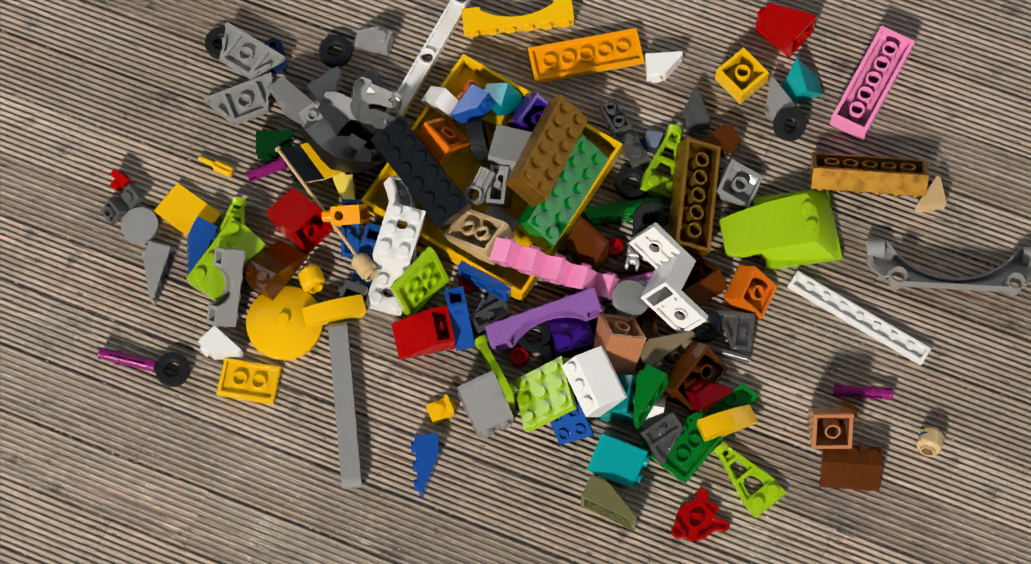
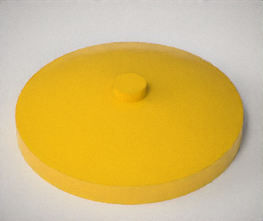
(279, 325)

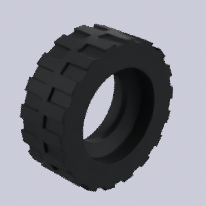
(478, 139)

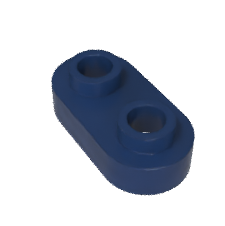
(281, 68)

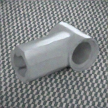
(480, 183)

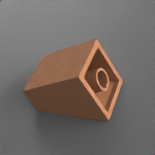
(621, 341)
(830, 428)

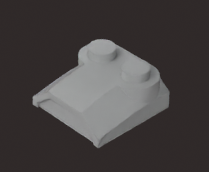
(738, 184)

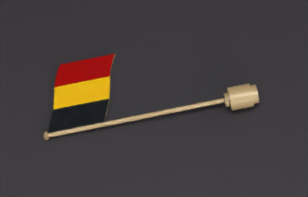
(310, 168)

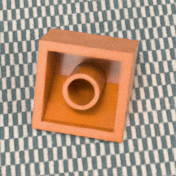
(443, 138)
(750, 291)

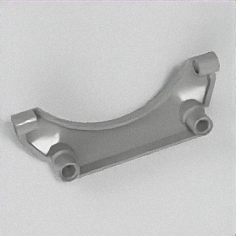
(888, 263)

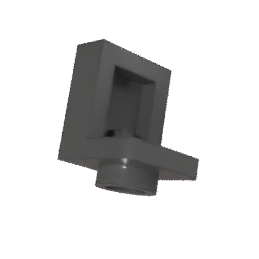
(353, 288)

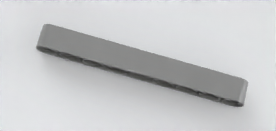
(344, 405)

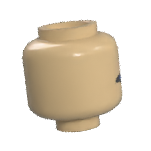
(930, 441)

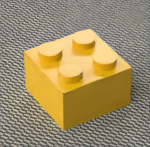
(741, 75)

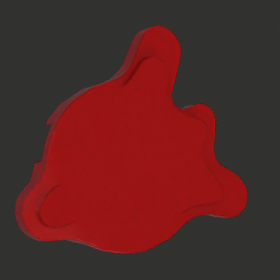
(697, 519)

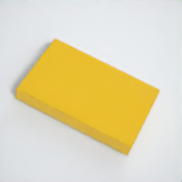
(182, 208)
(249, 381)

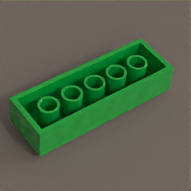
(549, 219)

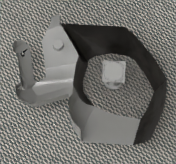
(348, 125)

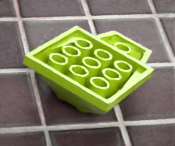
(784, 230)

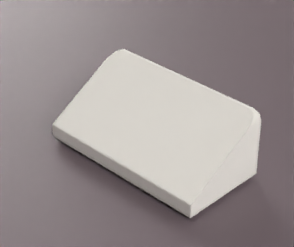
(398, 192)

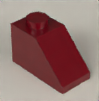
(706, 394)

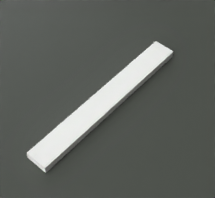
(859, 318)

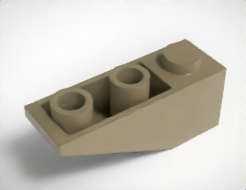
(662, 348)

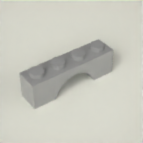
(225, 309)

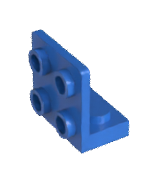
(572, 426)

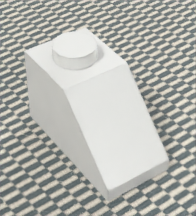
(661, 65)
(218, 345)

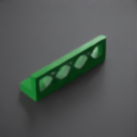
(615, 212)

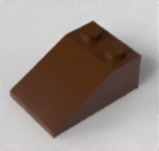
(587, 246)
(272, 269)

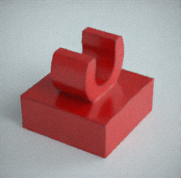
(120, 180)

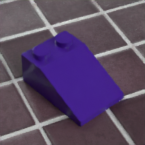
(528, 112)
(571, 336)

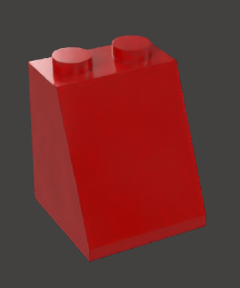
(784, 27)
(299, 220)

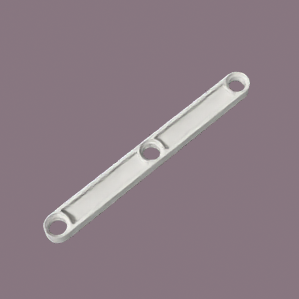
(434, 47)

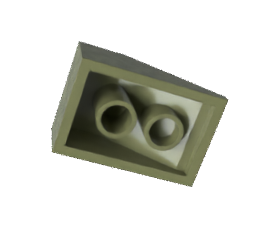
(605, 501)

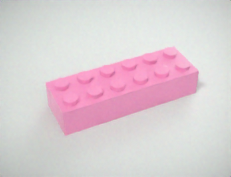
(872, 83)

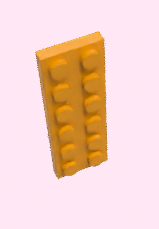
(585, 55)

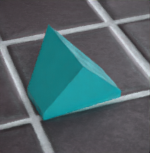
(802, 83)
(506, 97)

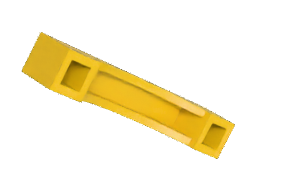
(480, 23)

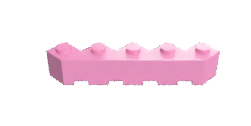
(552, 268)

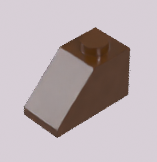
(725, 138)

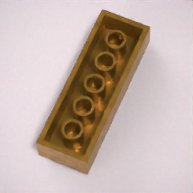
(547, 151)
(869, 174)
(694, 195)

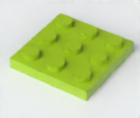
(419, 282)
(544, 395)

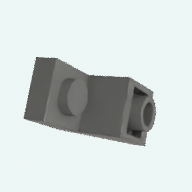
(117, 207)

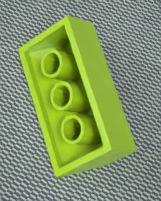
(209, 278)

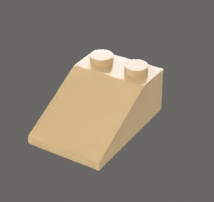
(477, 234)

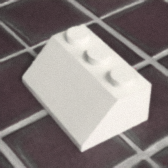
(594, 382)

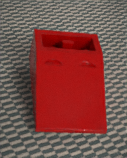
(424, 333)

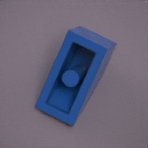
(473, 105)

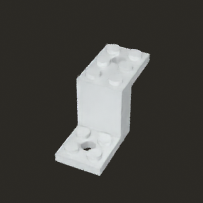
(393, 254)
(665, 286)

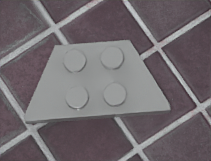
(247, 54)
(243, 100)

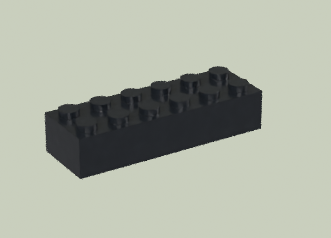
(421, 173)

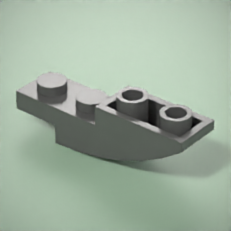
(622, 131)

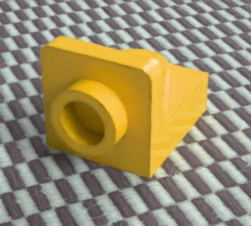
(441, 409)

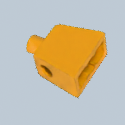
(351, 214)

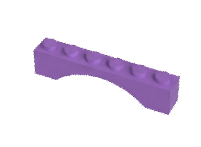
(507, 332)

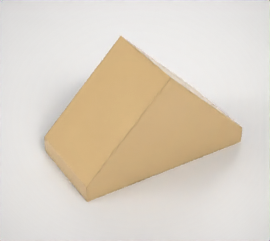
(934, 198)

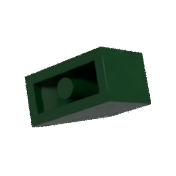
(268, 140)

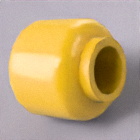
(311, 278)

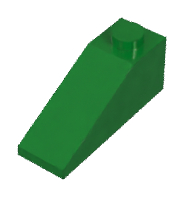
(649, 388)

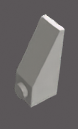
(156, 264)

